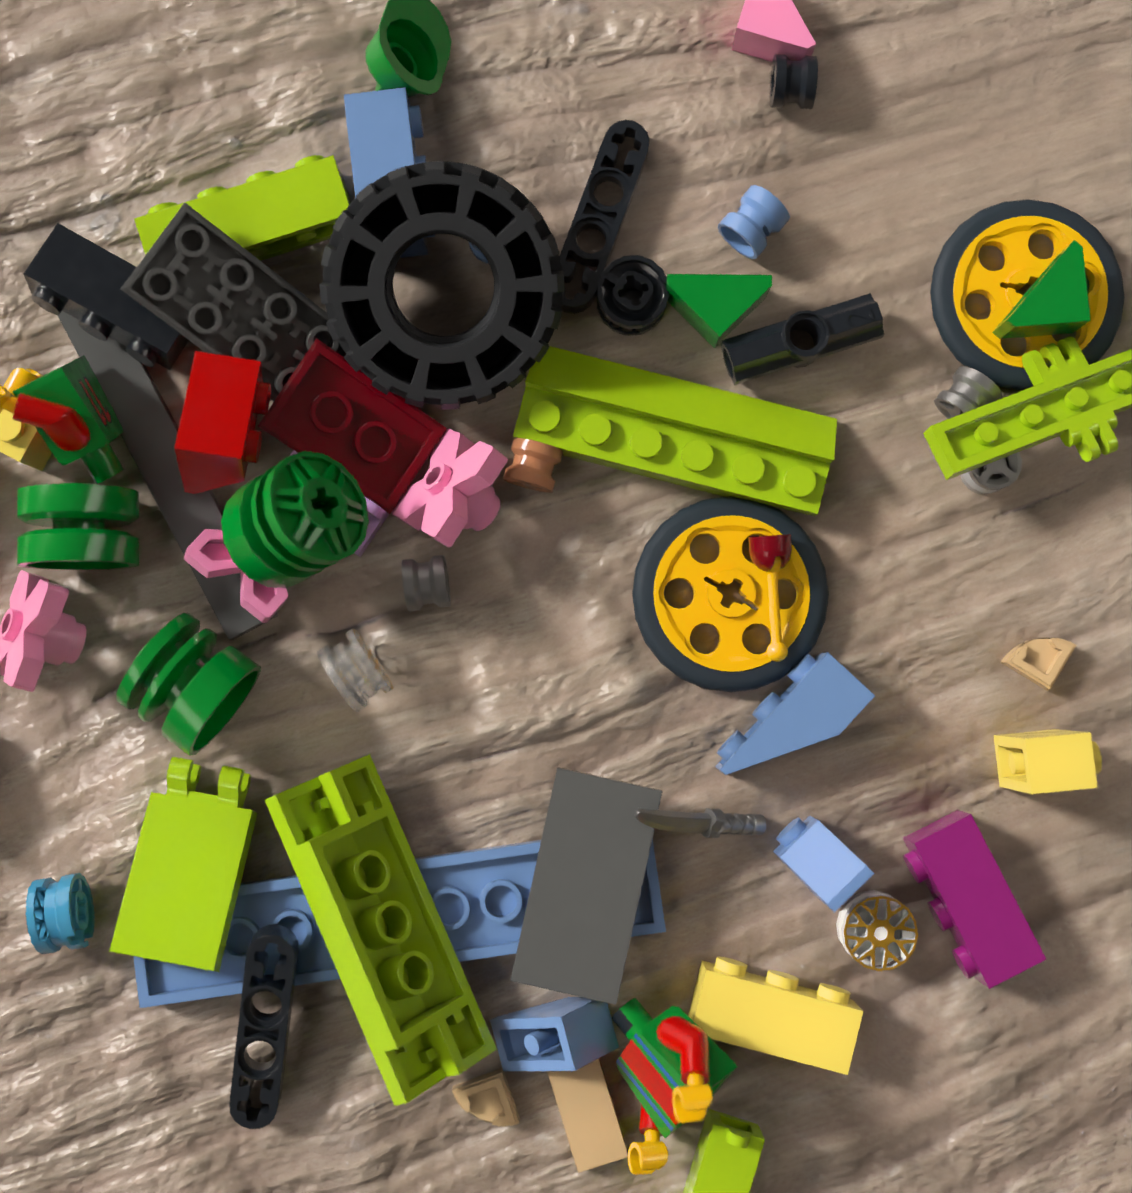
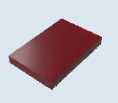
(340, 414)

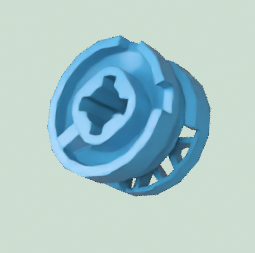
(60, 913)

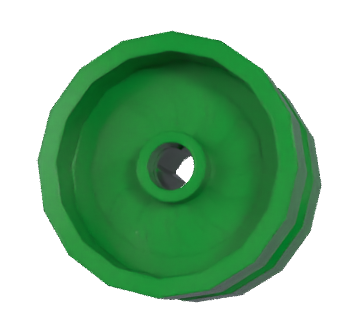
(78, 527)

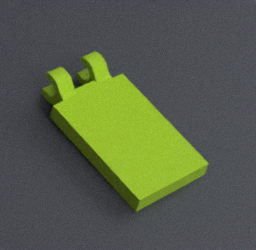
(187, 870)

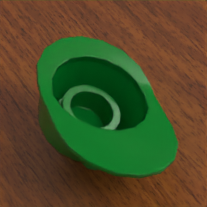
(409, 48)

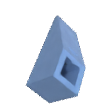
(810, 710)

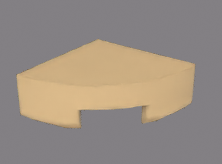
(1040, 659)
(488, 1099)

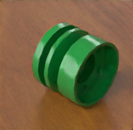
(295, 520)
(179, 676)

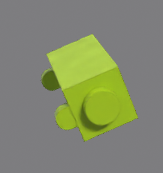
(725, 1155)

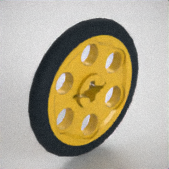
(1009, 229)
(669, 629)

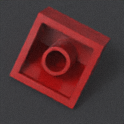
(220, 421)

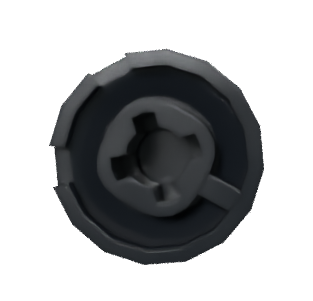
(632, 294)

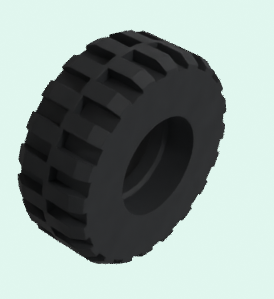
(361, 298)

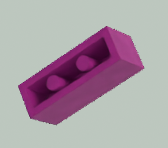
(972, 899)

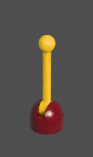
(771, 555)

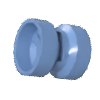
(755, 220)

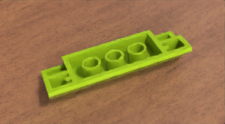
(677, 431)
(381, 928)

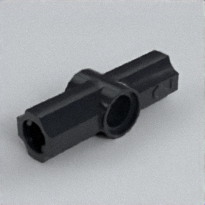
(831, 328)

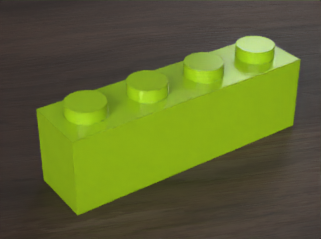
(269, 211)

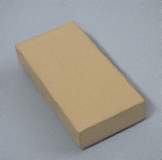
(588, 1116)

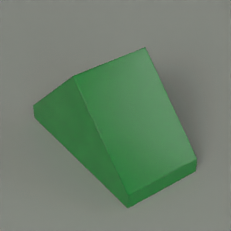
(716, 301)
(1053, 302)

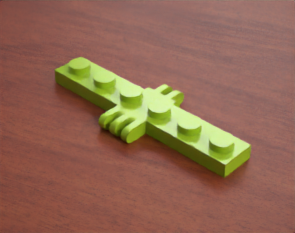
(1065, 401)

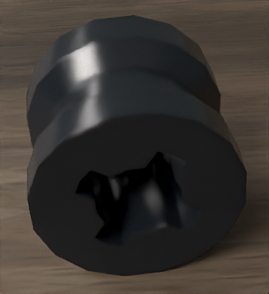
(793, 81)

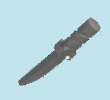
(710, 823)

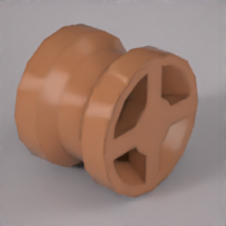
(533, 465)

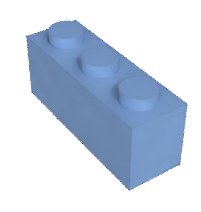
(382, 140)

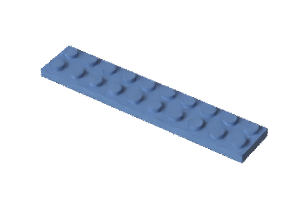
(475, 892)

